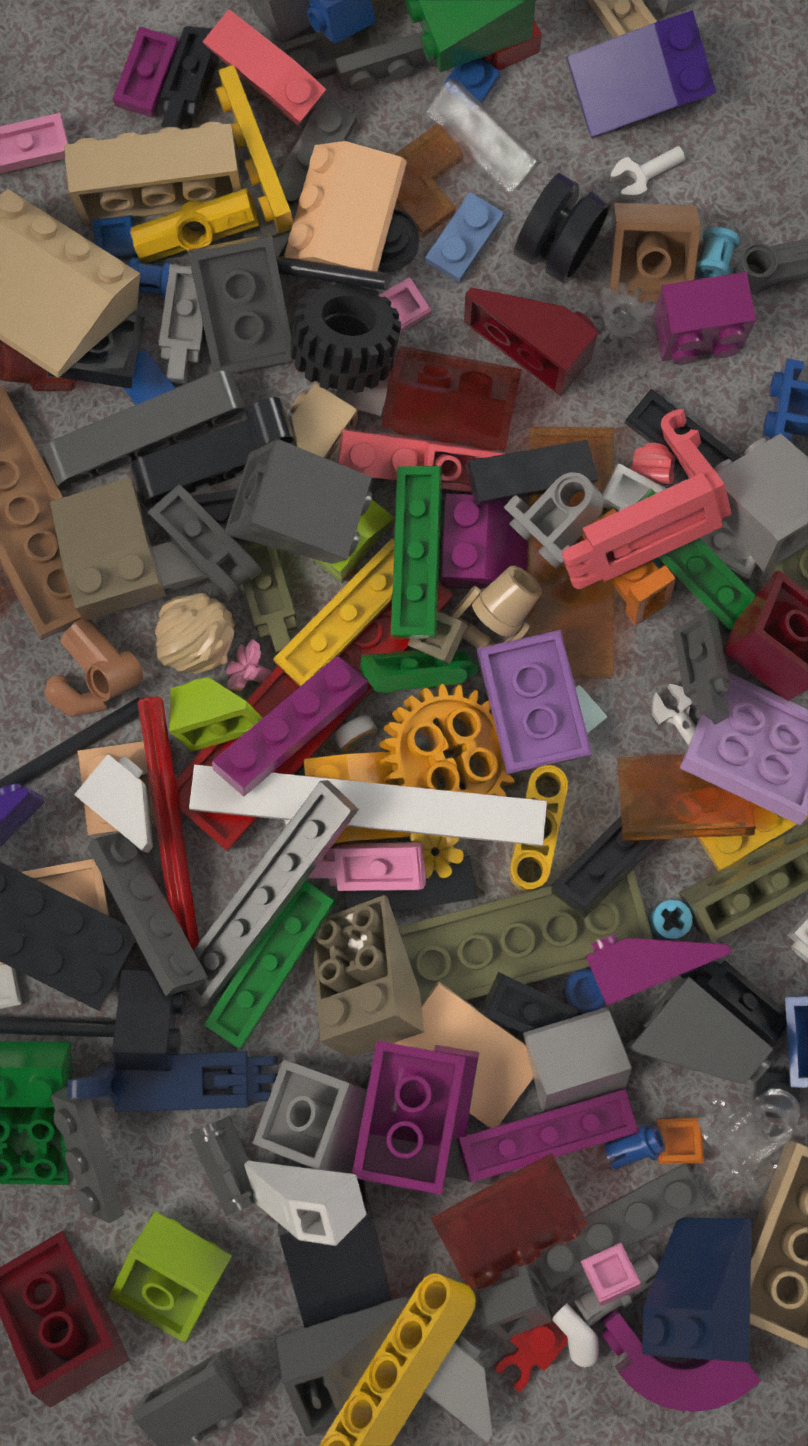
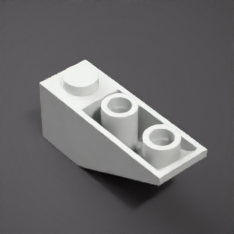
(308, 1201)

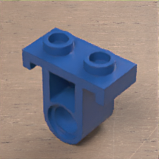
(791, 403)

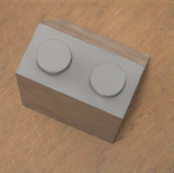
(768, 499)

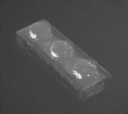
(483, 136)

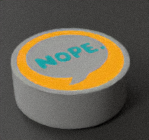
(355, 733)

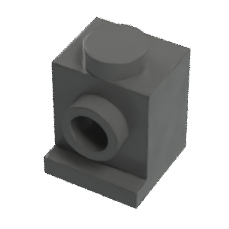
(514, 1305)

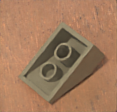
(106, 550)

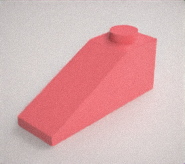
(265, 67)

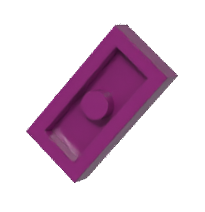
(145, 72)

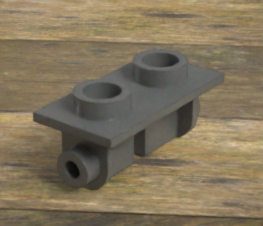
(224, 1162)

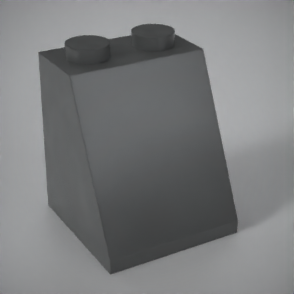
(299, 503)
(700, 1035)

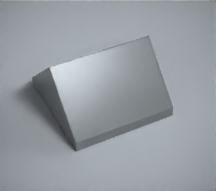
(577, 1059)

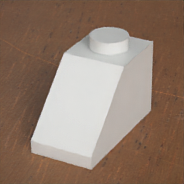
(120, 799)

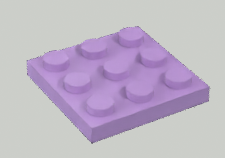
(756, 750)

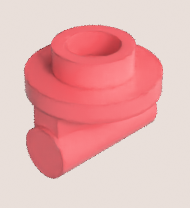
(654, 463)

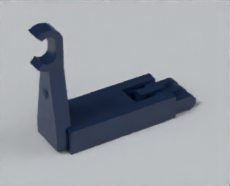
(181, 1087)

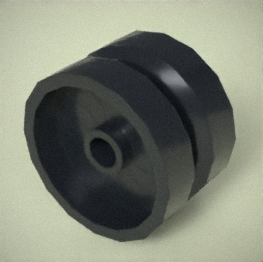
(561, 228)

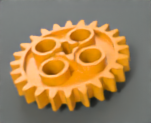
(414, 767)

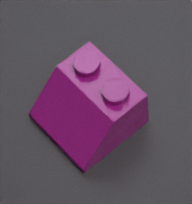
(478, 542)

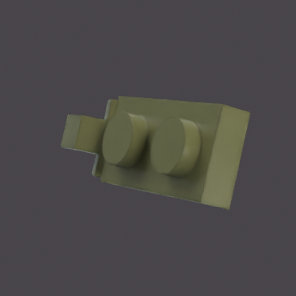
(269, 596)

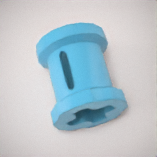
(717, 252)
(684, 919)

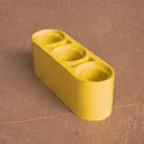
(542, 854)

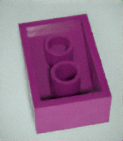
(408, 1117)

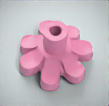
(246, 667)

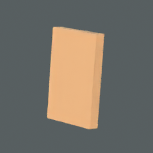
(503, 1057)

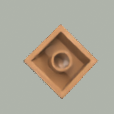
(653, 246)

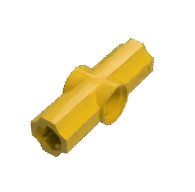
(219, 217)

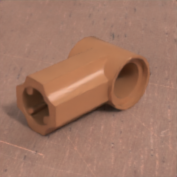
(106, 669)

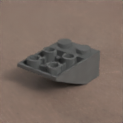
(328, 1359)

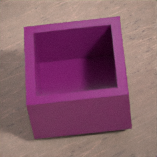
(704, 317)

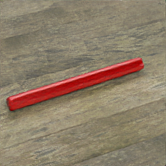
(167, 815)

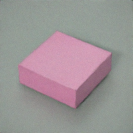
(408, 302)
(611, 1274)

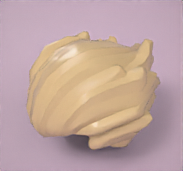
(194, 633)

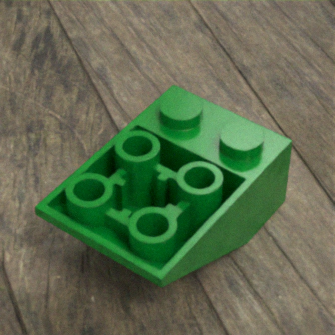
(29, 1140)

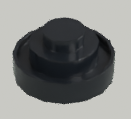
(401, 242)

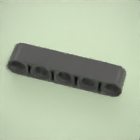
(144, 429)

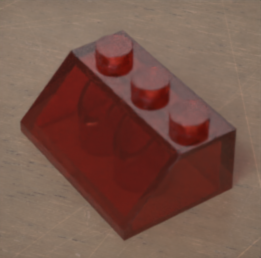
(451, 398)
(510, 1222)

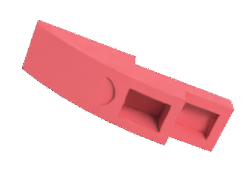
(382, 453)

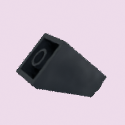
(339, 1277)

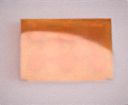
(672, 803)

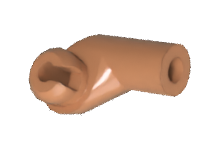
(70, 701)

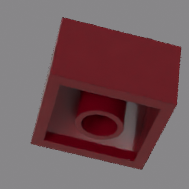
(773, 637)

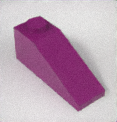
(638, 964)

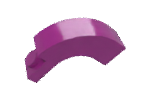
(675, 1385)

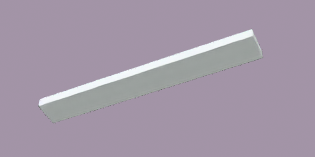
(382, 807)

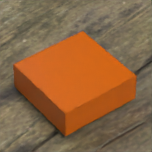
(682, 1141)

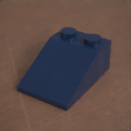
(702, 1292)

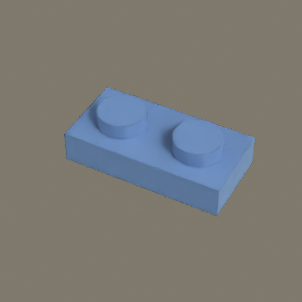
(464, 237)

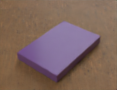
(534, 702)

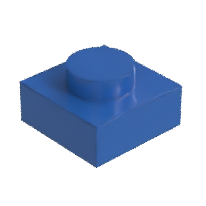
(476, 77)

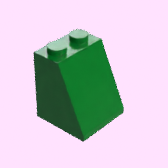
(470, 28)

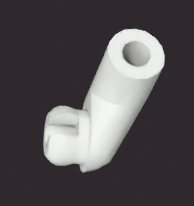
(581, 1338)

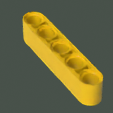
(404, 1364)

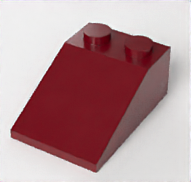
(534, 334)
(57, 1321)

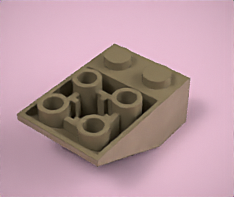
(364, 980)

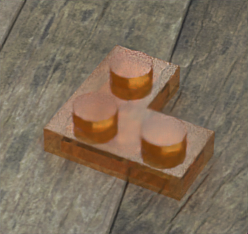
(427, 160)

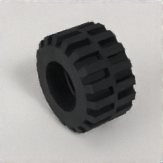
(345, 337)

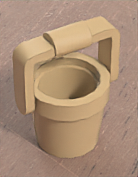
(500, 606)

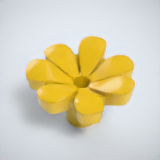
(446, 854)

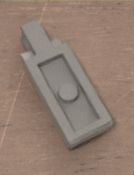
(181, 325)

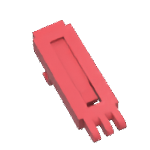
(657, 522)

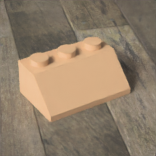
(346, 206)

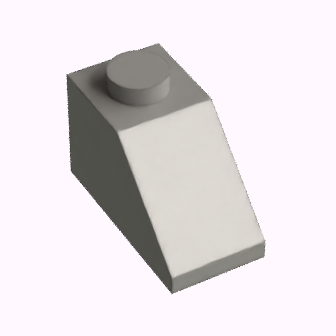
(463, 1388)

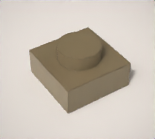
(446, 643)

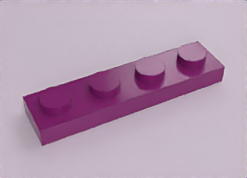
(290, 726)
(553, 1132)

